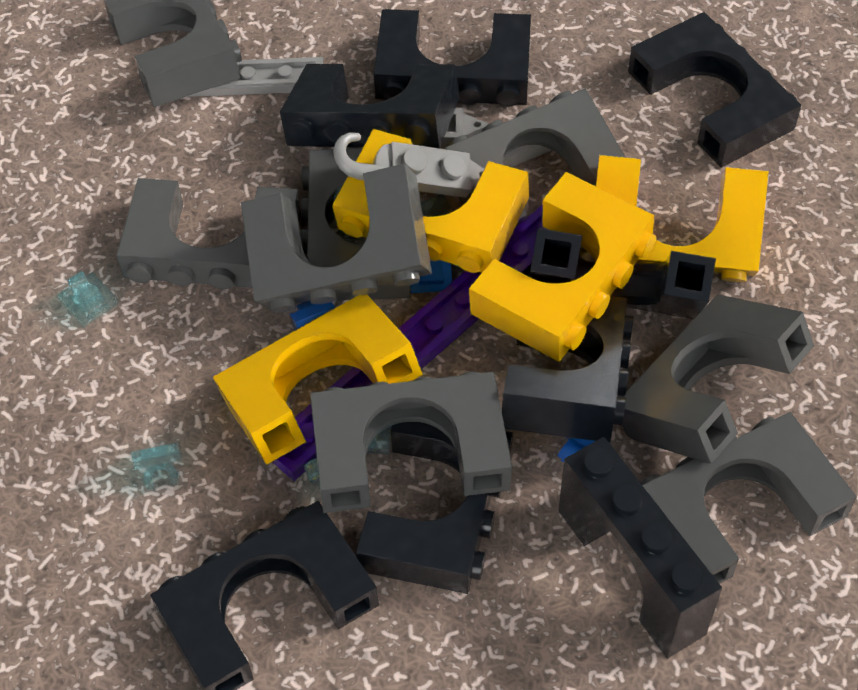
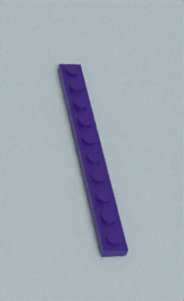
(428, 331)

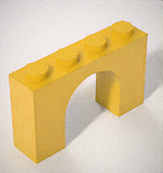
(739, 221)
(463, 237)
(556, 315)
(348, 335)

